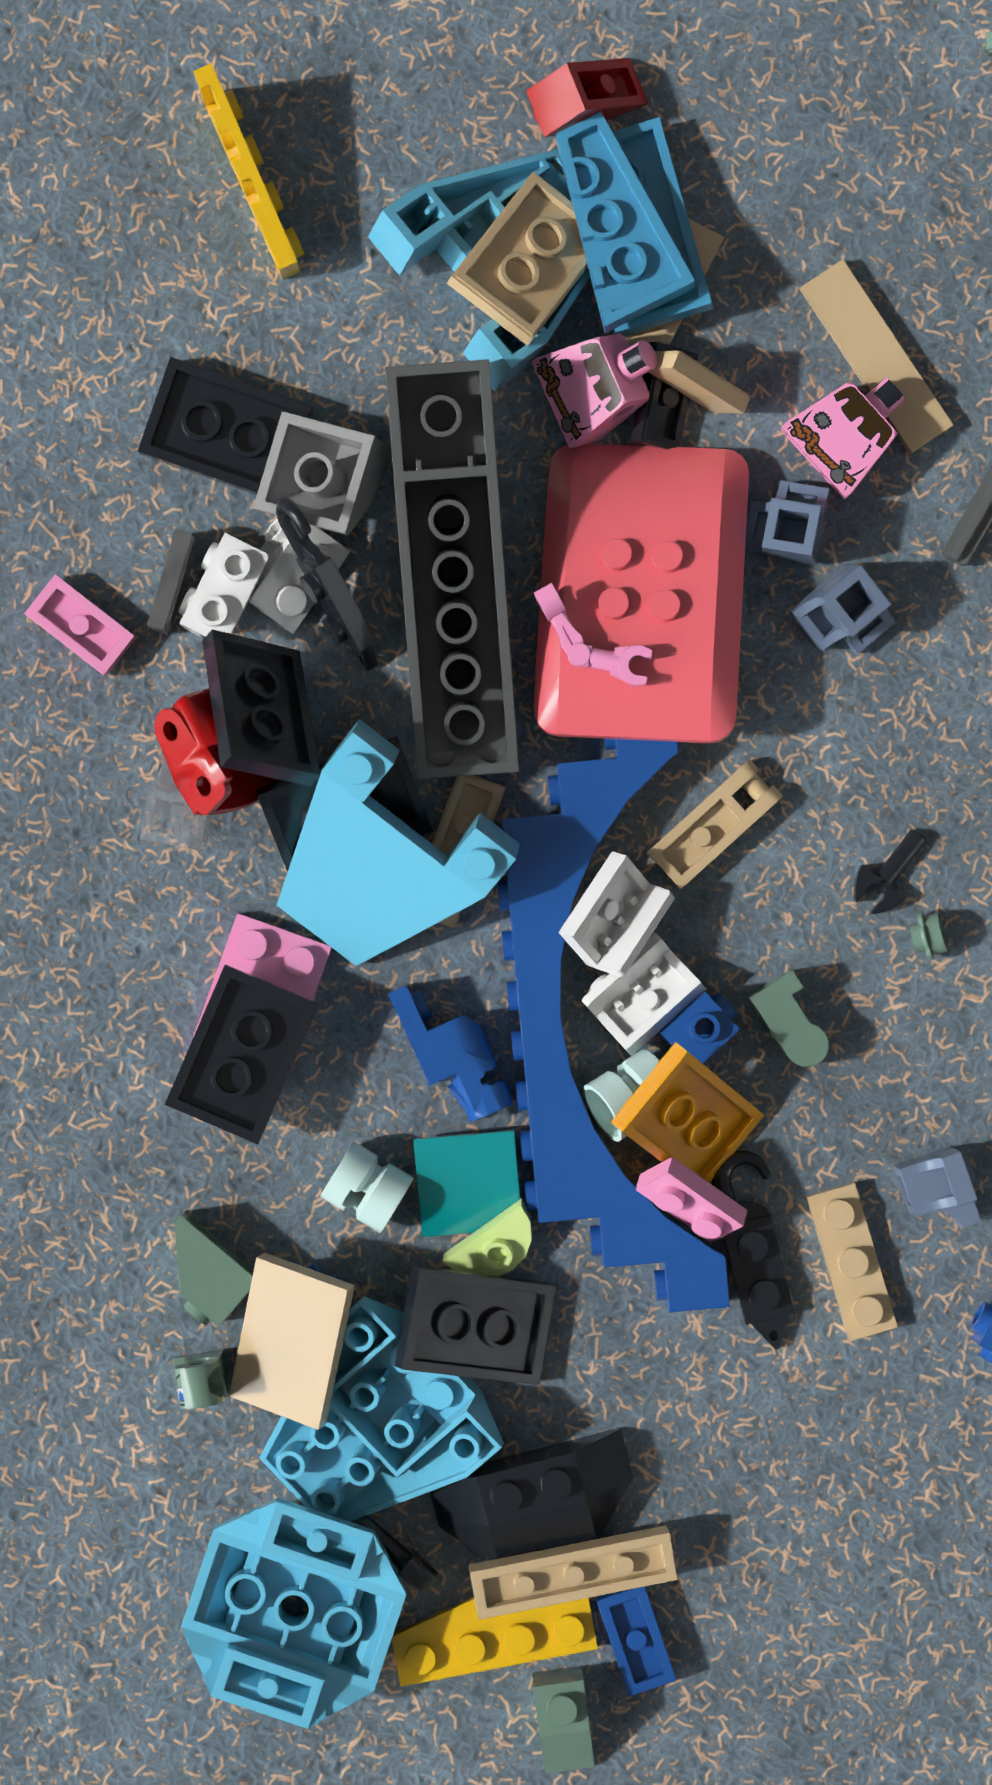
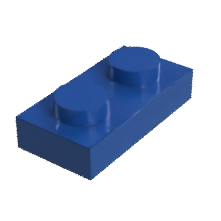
(636, 1640)

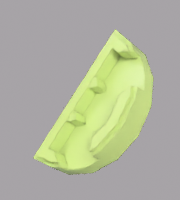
(496, 1245)

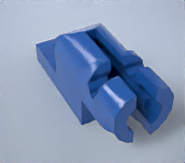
(453, 1051)

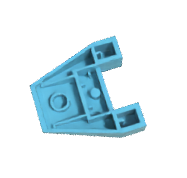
(451, 219)
(367, 875)

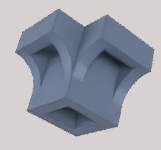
(789, 524)
(844, 608)
(940, 1183)

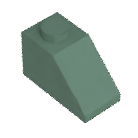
(208, 1272)
(563, 1719)

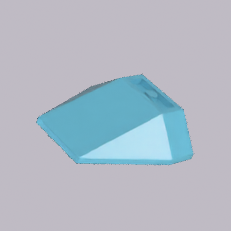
(385, 1427)

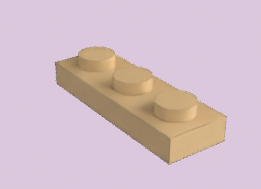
(851, 1261)

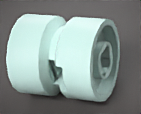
(610, 1091)
(367, 1187)

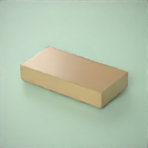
(699, 383)

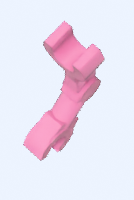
(586, 656)

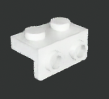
(279, 587)
(225, 588)
(615, 916)
(645, 997)

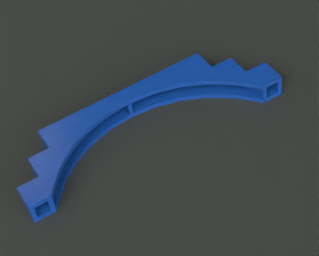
(570, 1162)

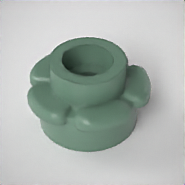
(929, 935)

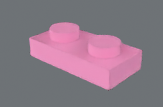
(80, 625)
(691, 1200)

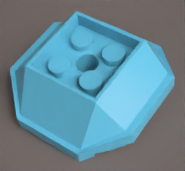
(282, 1662)

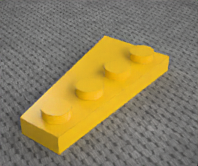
(244, 159)
(461, 1644)

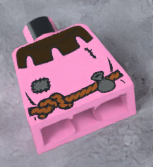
(595, 385)
(846, 433)

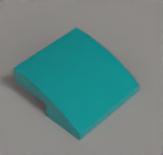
(465, 1180)

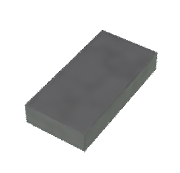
(173, 582)

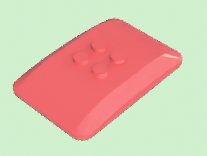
(649, 557)

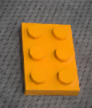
(687, 1114)

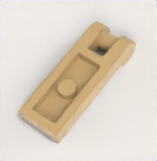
(713, 825)

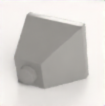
(324, 470)

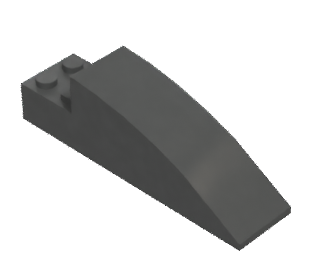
(452, 568)

